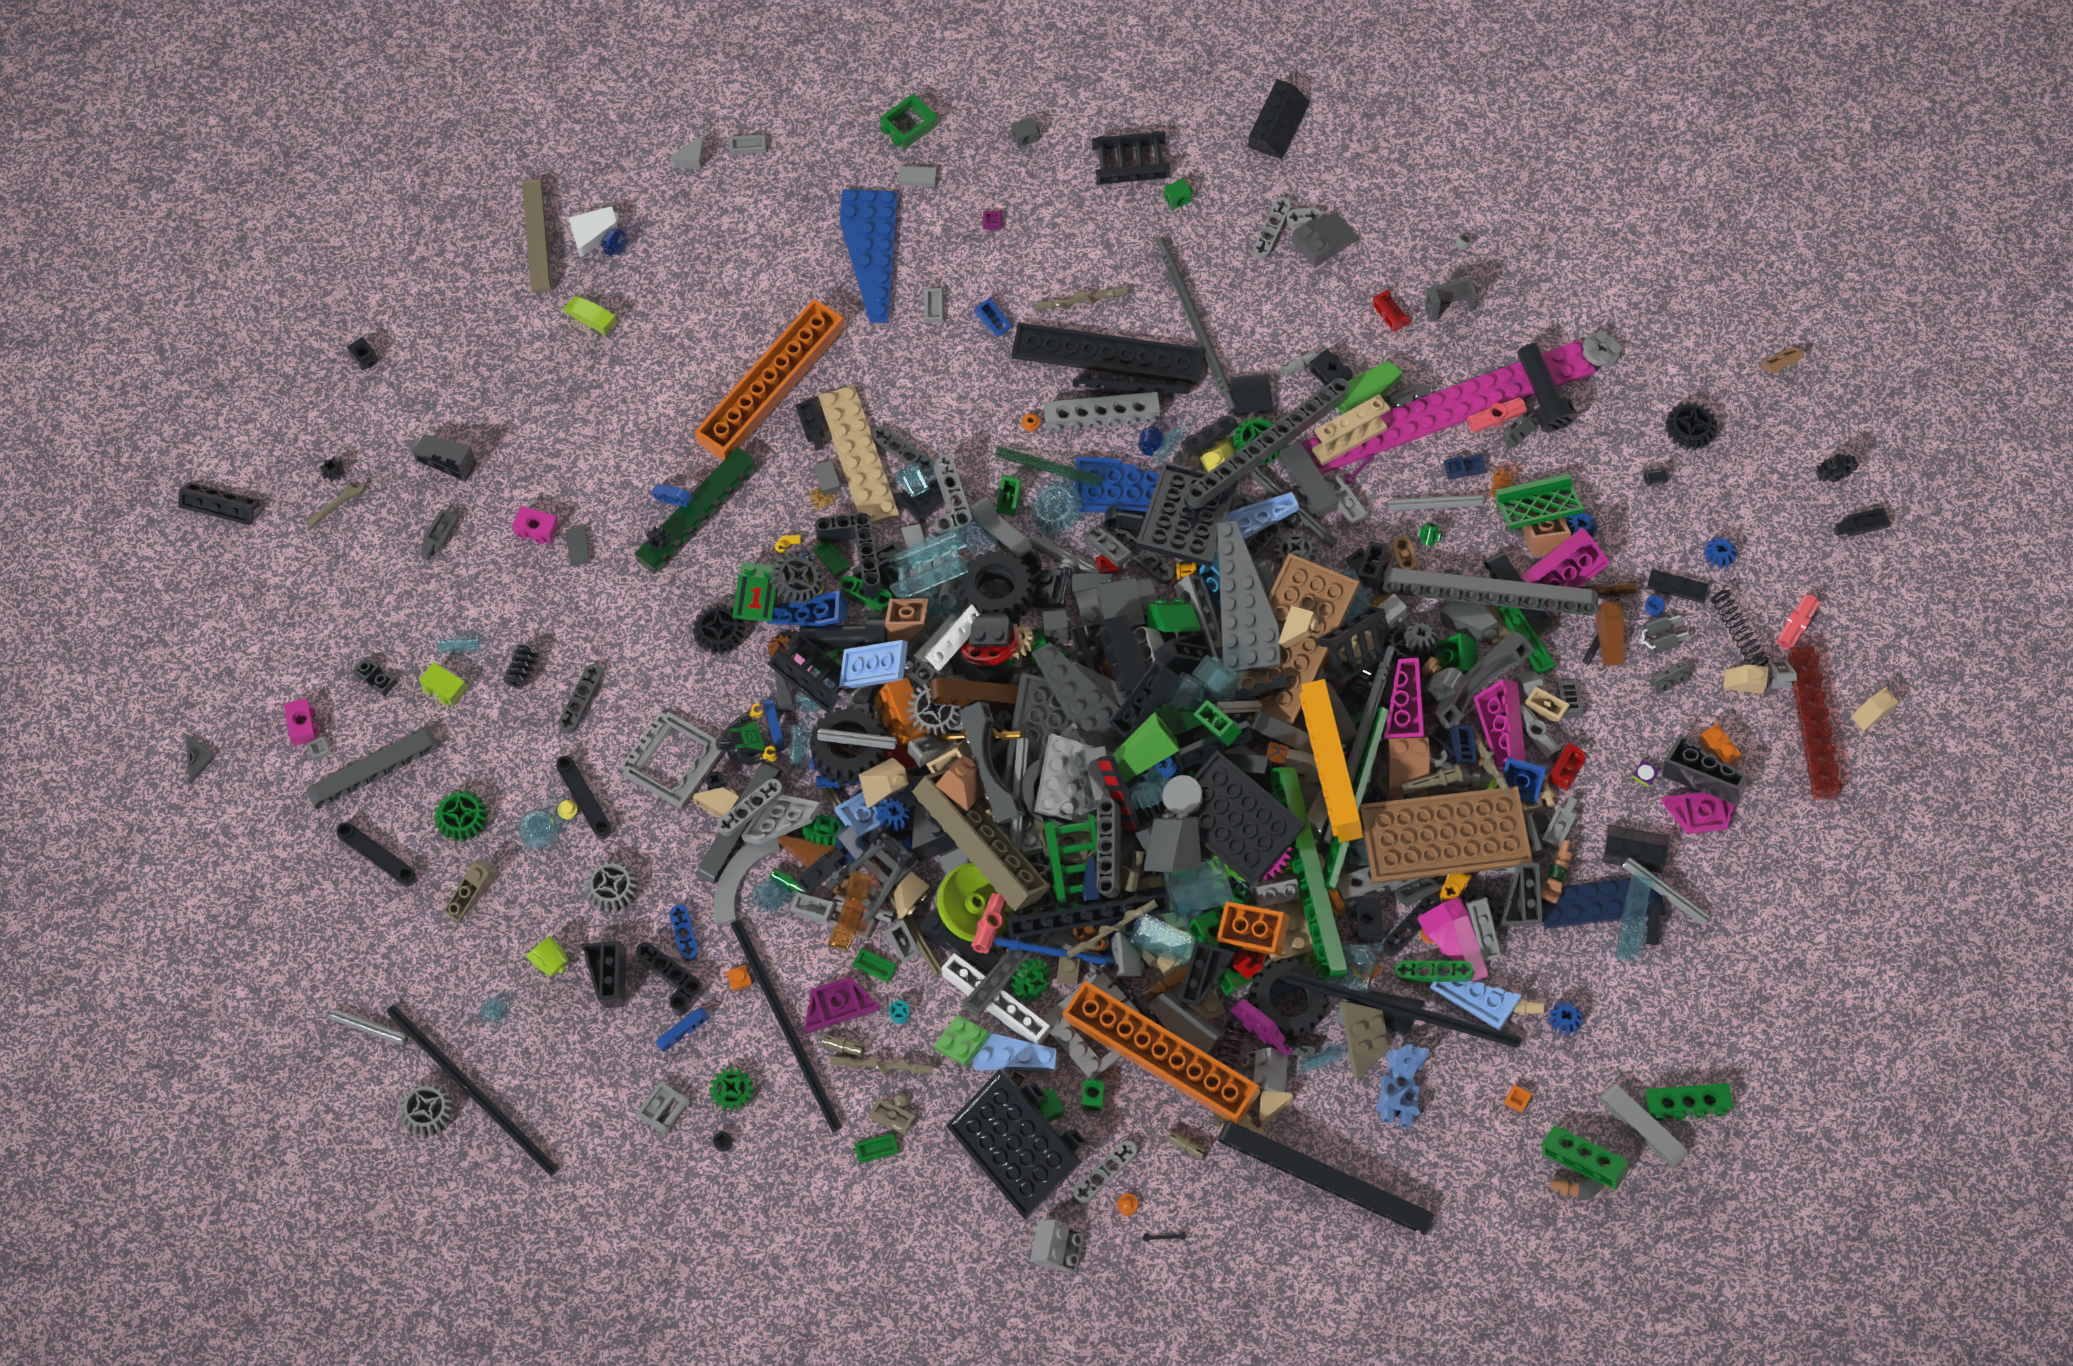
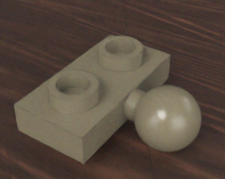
(893, 1115)

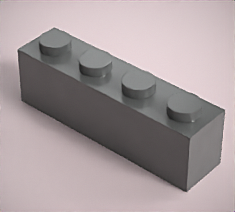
(1308, 480)

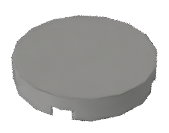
(1182, 795)

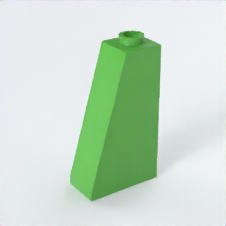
(1370, 384)
(1145, 748)

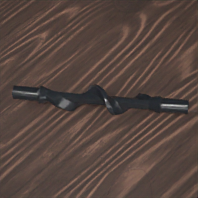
(1134, 1000)

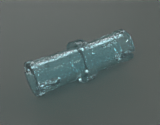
(458, 645)
(795, 745)
(1320, 1060)

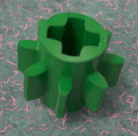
(1430, 534)

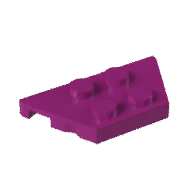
(836, 1004)
(1262, 1025)

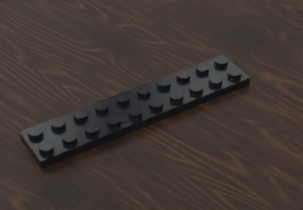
(1107, 353)

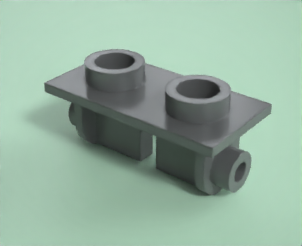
(1512, 434)
(1676, 674)

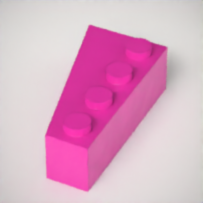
(1406, 705)
(1502, 721)

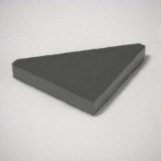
(197, 758)

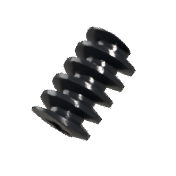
(519, 666)

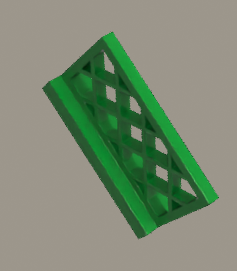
(1536, 492)

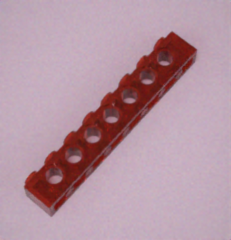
(1820, 788)

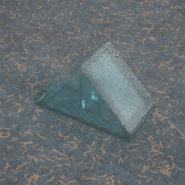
(912, 480)

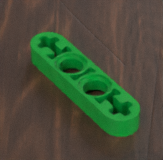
(1435, 967)

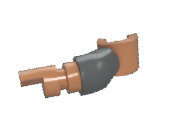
(1583, 1189)

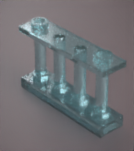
(923, 553)

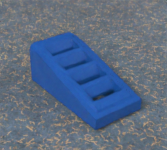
(979, 311)

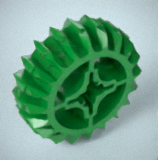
(1255, 427)
(476, 816)

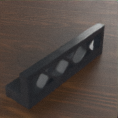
(217, 503)

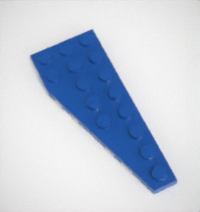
(869, 233)
(1121, 486)

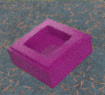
(992, 220)

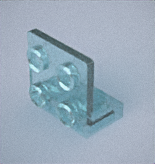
(1360, 967)

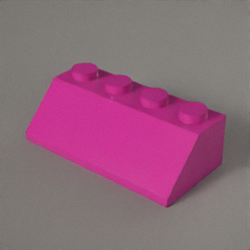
(1569, 563)

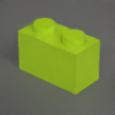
(442, 684)

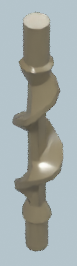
(1080, 297)
(1488, 762)
(1105, 930)
(885, 1068)

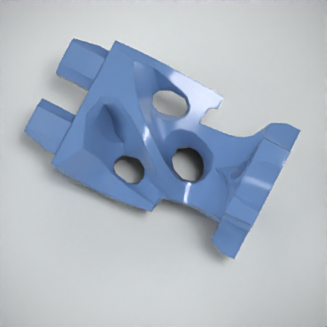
(1392, 1097)

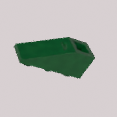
(1177, 719)

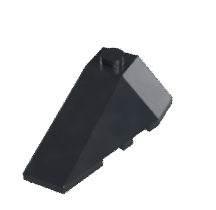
(936, 931)

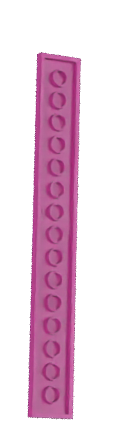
(1458, 403)

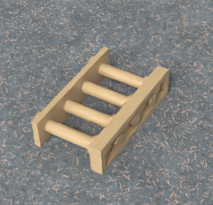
(1350, 429)

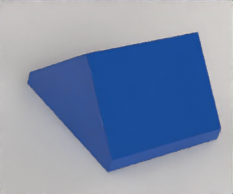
(1525, 776)

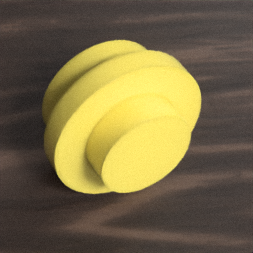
(567, 809)

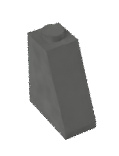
(1470, 620)

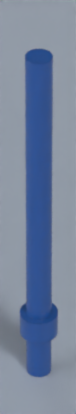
(1014, 944)

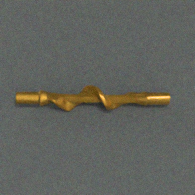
(994, 734)

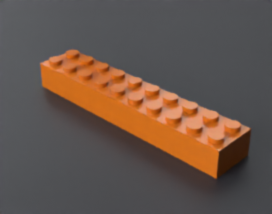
(770, 379)
(1161, 1053)

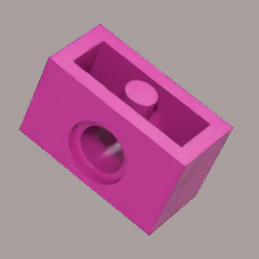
(529, 517)
(298, 711)

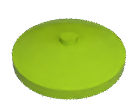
(963, 901)

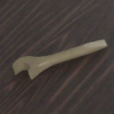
(348, 493)

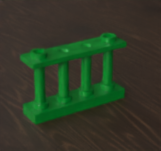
(1056, 851)

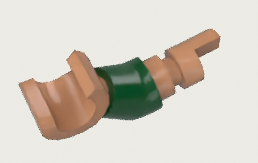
(1557, 874)

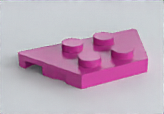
(1699, 812)

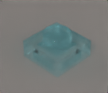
(493, 1010)

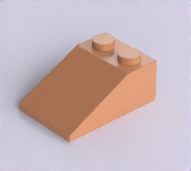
(1544, 536)
(1406, 761)

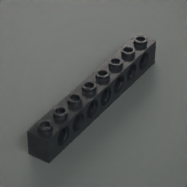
(1082, 913)

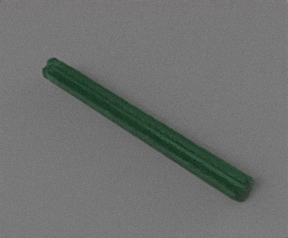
(1048, 466)

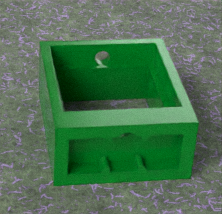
(904, 141)

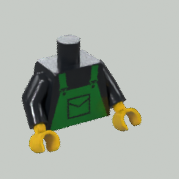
(744, 740)

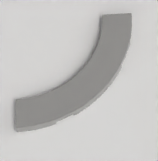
(733, 875)

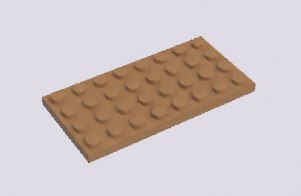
(1312, 589)
(1444, 835)

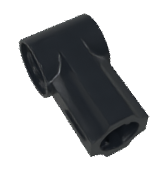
(1116, 520)

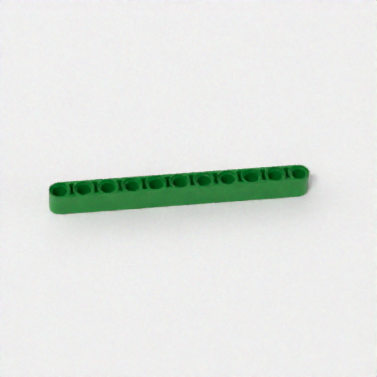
(1310, 879)

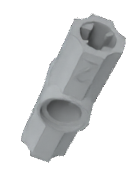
(1542, 741)

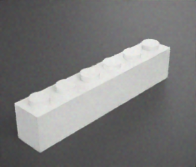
(1003, 1007)

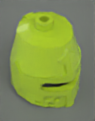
(548, 957)

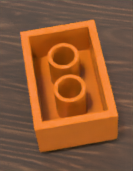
(893, 704)
(1253, 928)

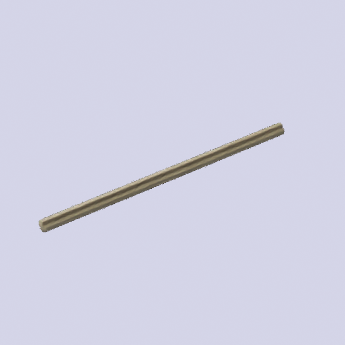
(922, 944)

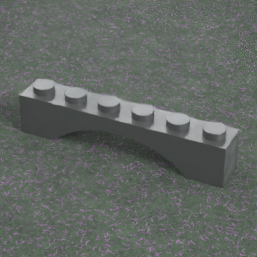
(1506, 654)
(978, 725)

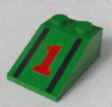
(755, 593)

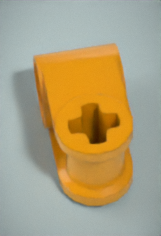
(1455, 885)

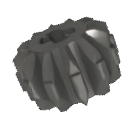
(1421, 637)

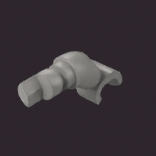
(1474, 779)

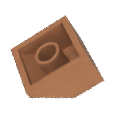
(905, 618)
(962, 783)

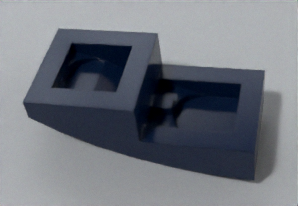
(1463, 467)

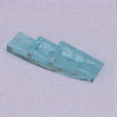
(1633, 918)

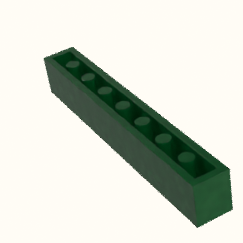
(705, 503)

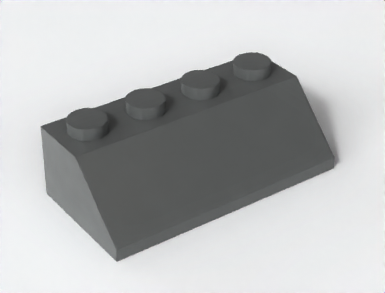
(1090, 606)

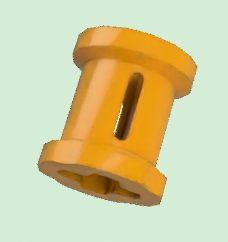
(1185, 569)

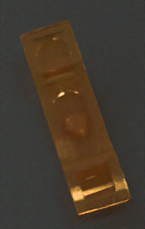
(851, 912)

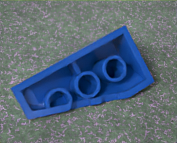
(820, 611)

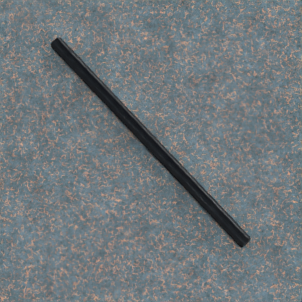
(1402, 1009)
(786, 1026)
(472, 1090)

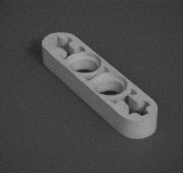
(1268, 227)
(752, 809)
(1103, 1170)

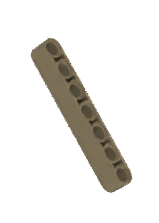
(536, 235)

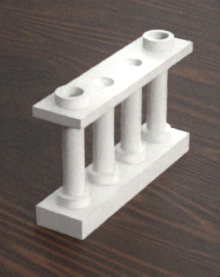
(946, 640)

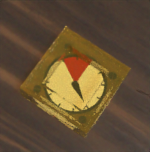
(819, 500)

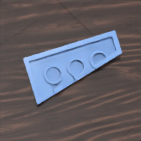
(1264, 513)
(1482, 1001)
(1015, 1055)

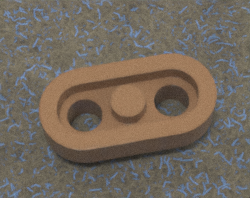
(1406, 555)
(1431, 667)

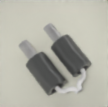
(1667, 641)

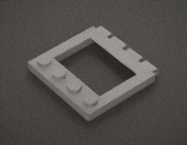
(691, 779)
(1070, 1039)

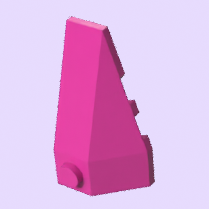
(1453, 932)

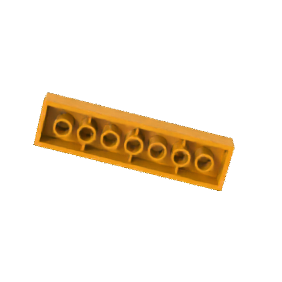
(1330, 761)

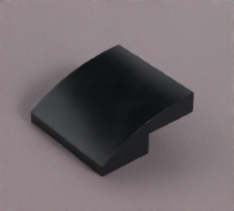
(1251, 394)

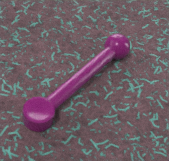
(1369, 458)

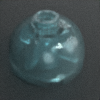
(538, 829)

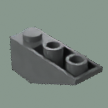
(1091, 775)

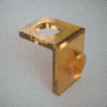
(1501, 479)

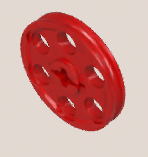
(985, 657)

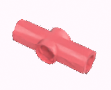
(1506, 411)
(1798, 621)
(986, 932)

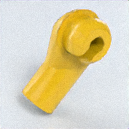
(785, 542)

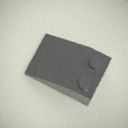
(1323, 238)

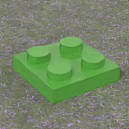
(962, 1040)

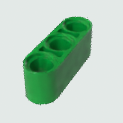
(855, 594)

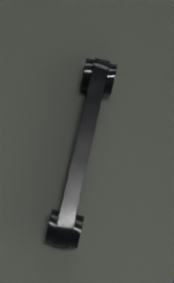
(583, 797)
(376, 854)

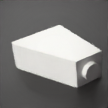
(591, 227)

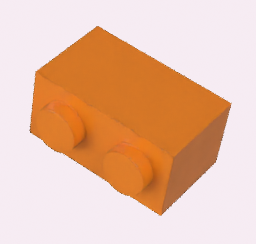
(1718, 743)

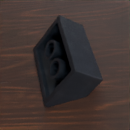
(1644, 847)

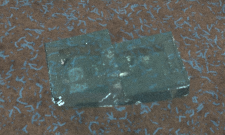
(1169, 444)

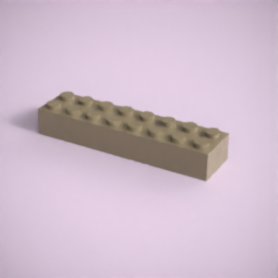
(984, 845)

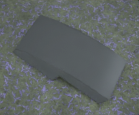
(1406, 394)
(1086, 582)

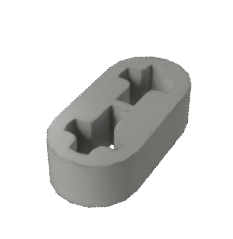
(1302, 216)

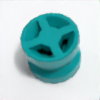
(898, 1007)

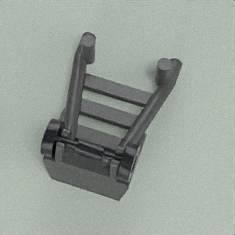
(906, 862)

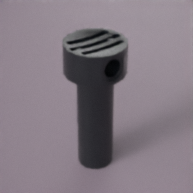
(1554, 411)
(847, 635)

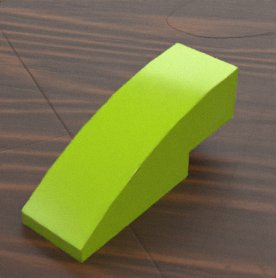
(591, 315)

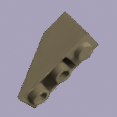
(471, 889)

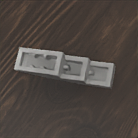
(825, 913)

